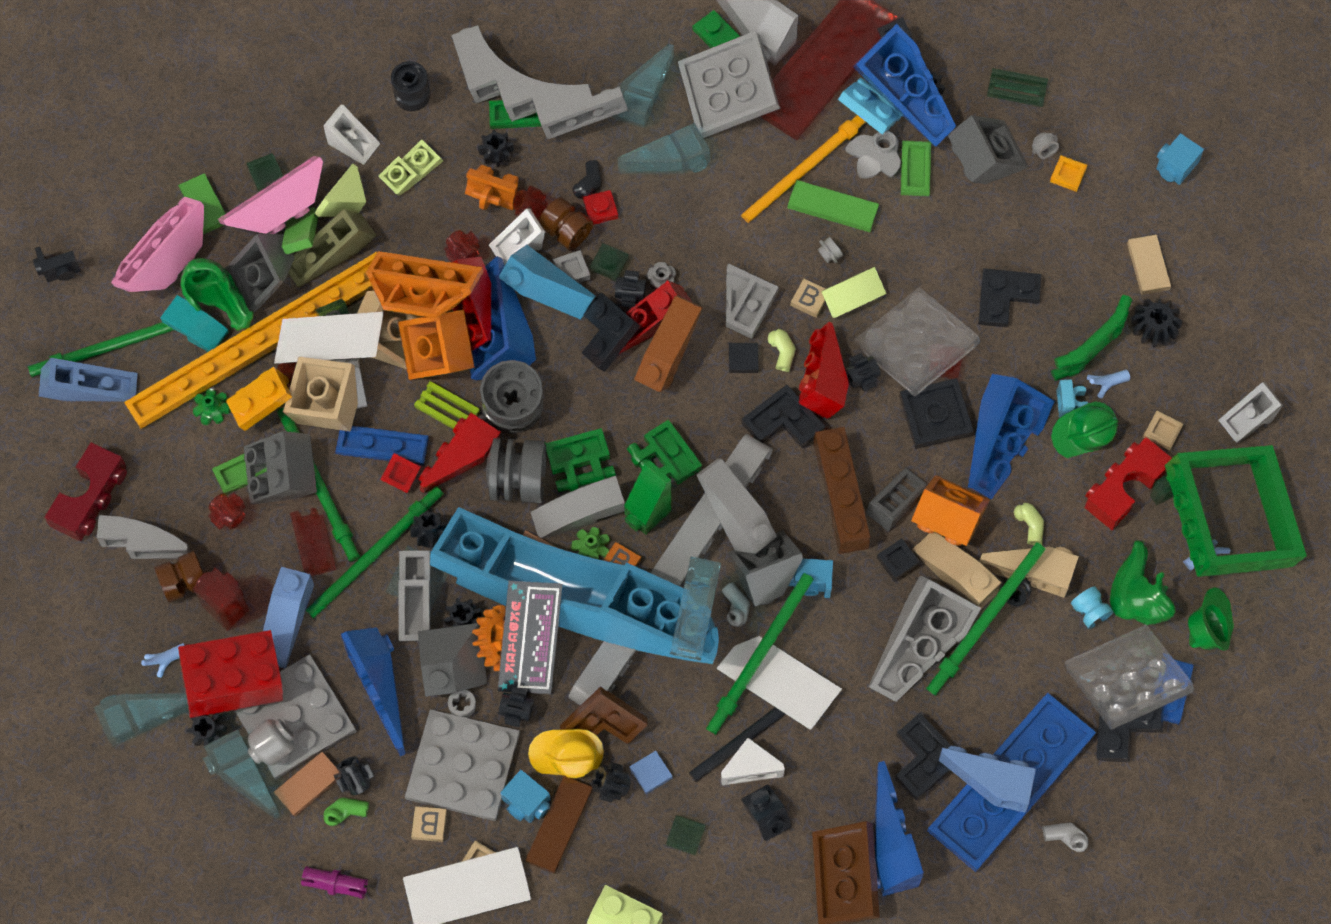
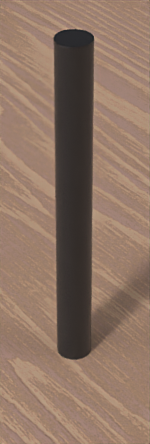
(734, 745)

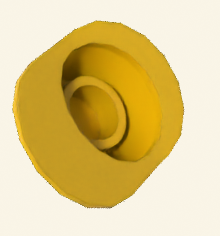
(566, 752)

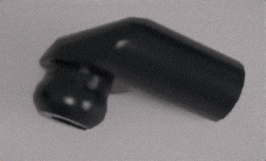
(590, 182)

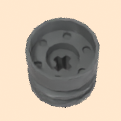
(503, 383)
(516, 470)

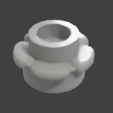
(1045, 141)
(829, 250)
(661, 267)

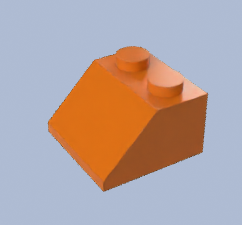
(436, 345)
(949, 511)

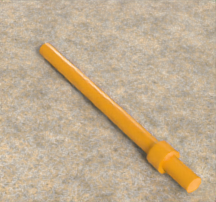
(846, 131)

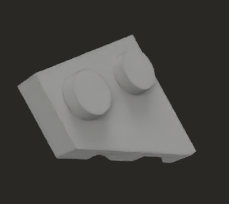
(747, 300)

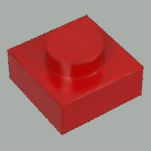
(600, 207)
(400, 473)

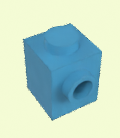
(1178, 159)
(525, 798)

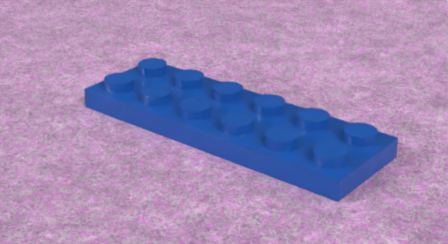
(1046, 741)

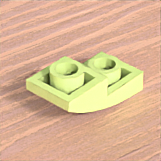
(409, 170)
(853, 292)

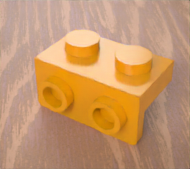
(259, 398)

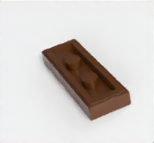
(559, 824)

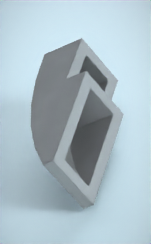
(579, 508)
(139, 538)
(414, 594)

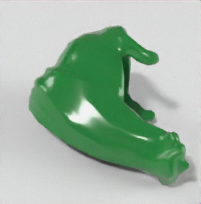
(213, 285)
(1135, 596)

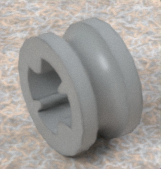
(468, 710)

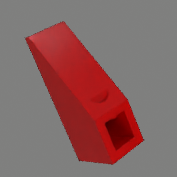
(477, 306)
(652, 310)
(825, 376)
(466, 450)

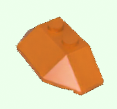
(420, 284)

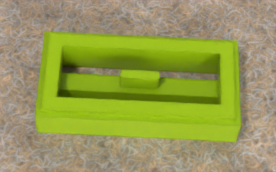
(426, 395)

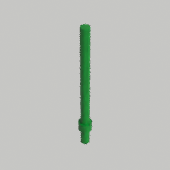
(105, 346)
(340, 530)
(374, 552)
(949, 666)
(727, 705)

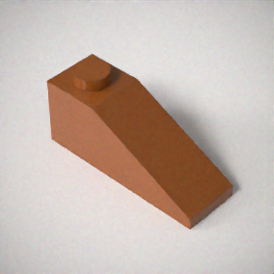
(668, 345)

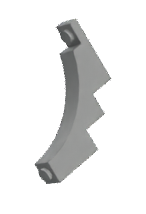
(558, 106)

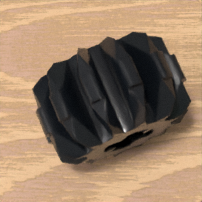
(1167, 322)

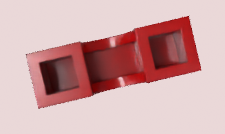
(1109, 500)

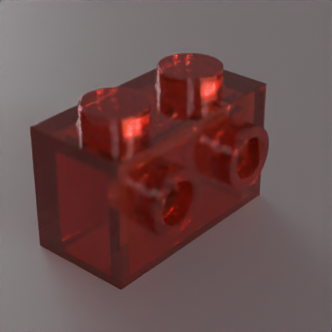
(221, 597)

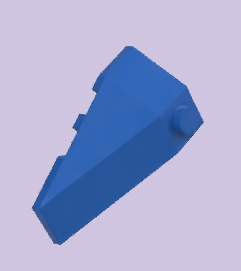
(902, 78)
(509, 328)
(1005, 421)
(374, 665)
(895, 853)

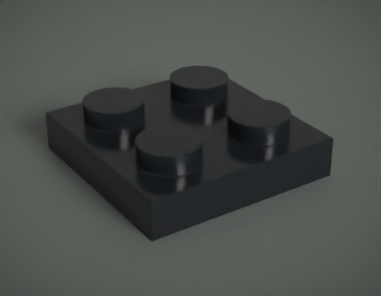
(936, 414)

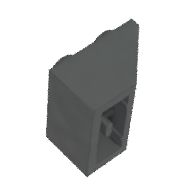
(288, 467)

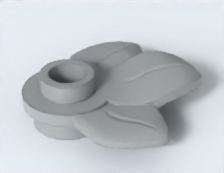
(874, 158)

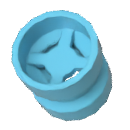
(1091, 605)

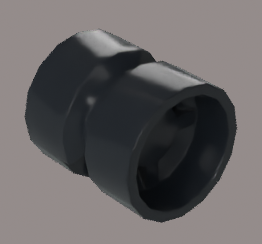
(410, 86)

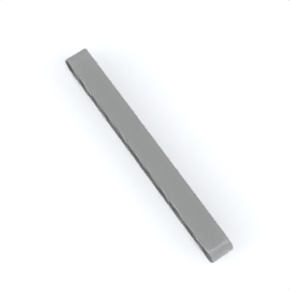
(691, 540)

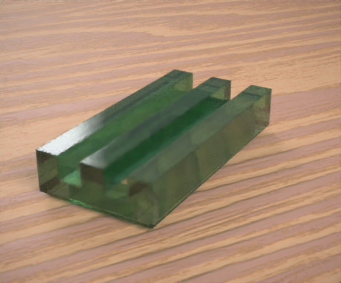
(1021, 78)

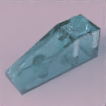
(643, 87)
(671, 154)
(695, 608)
(134, 714)
(238, 770)

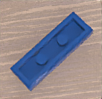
(382, 444)

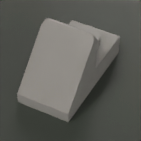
(1251, 412)

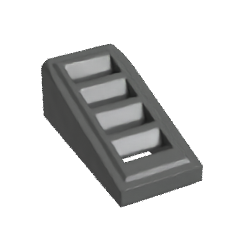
(887, 514)

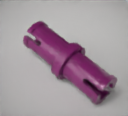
(334, 882)

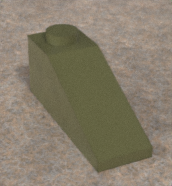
(331, 246)

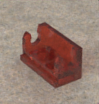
(313, 542)

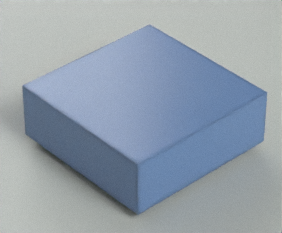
(650, 772)

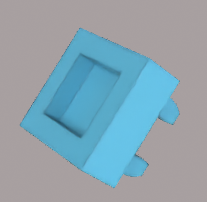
(1066, 396)

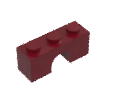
(77, 514)

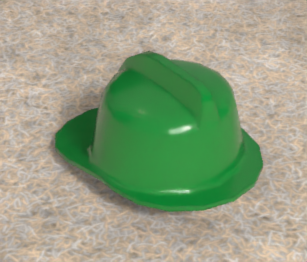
(1084, 429)
(1212, 622)

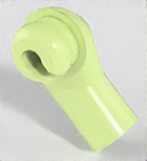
(785, 346)
(1033, 519)

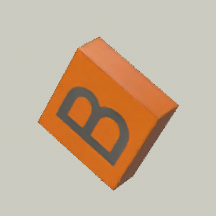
(621, 555)

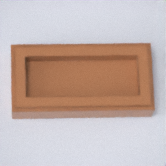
(307, 784)

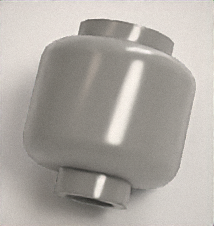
(270, 742)

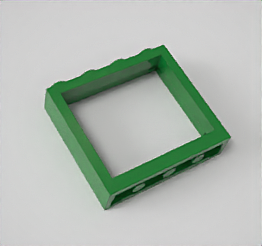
(1273, 498)

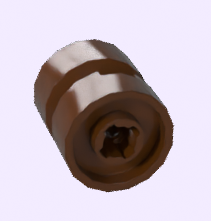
(561, 220)
(179, 576)

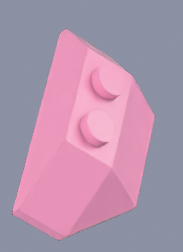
(278, 201)
(163, 249)

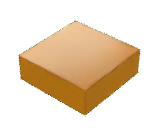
(1068, 173)

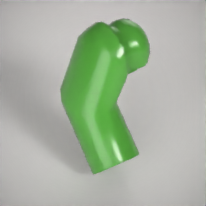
(343, 808)

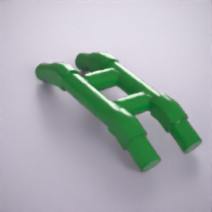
(1075, 360)

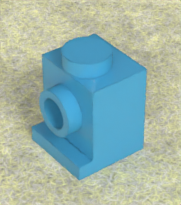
(820, 571)

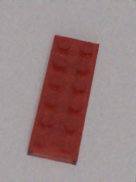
(825, 63)

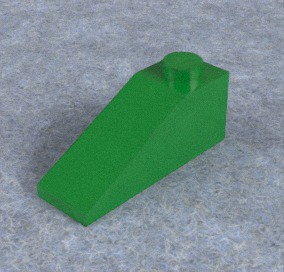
(649, 499)

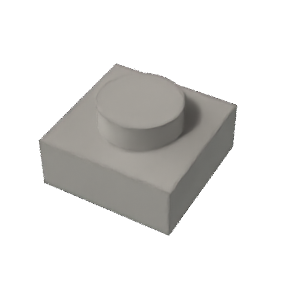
(574, 266)

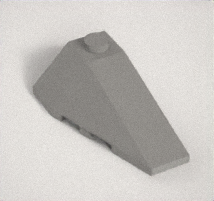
(769, 19)
(922, 635)

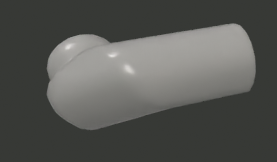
(739, 605)
(1068, 833)

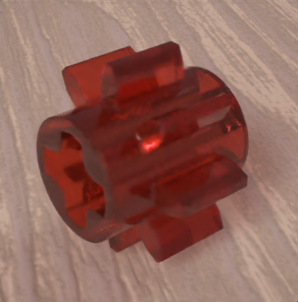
(530, 199)
(461, 246)
(227, 511)

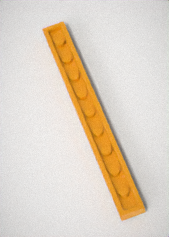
(243, 347)

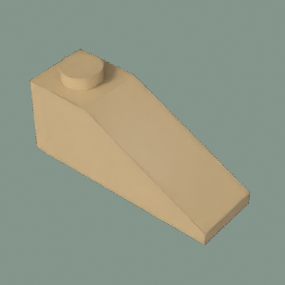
(957, 569)
(1050, 573)

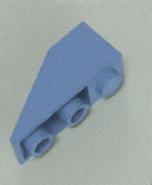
(997, 781)

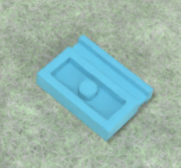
(870, 105)

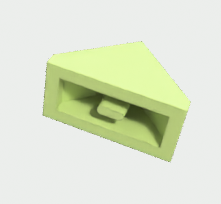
(344, 195)

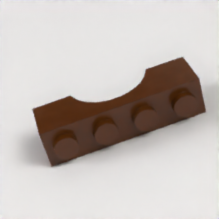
(843, 490)

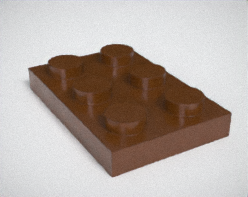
(846, 874)

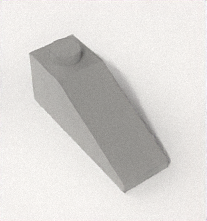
(736, 508)

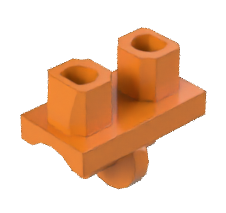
(490, 189)

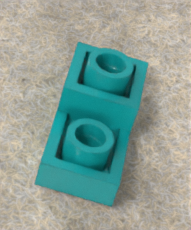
(196, 325)

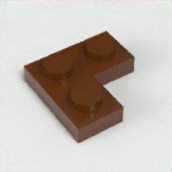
(606, 712)

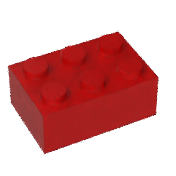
(230, 673)

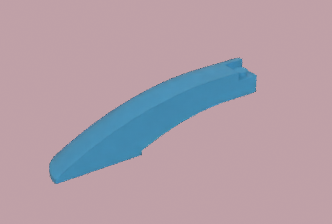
(597, 596)

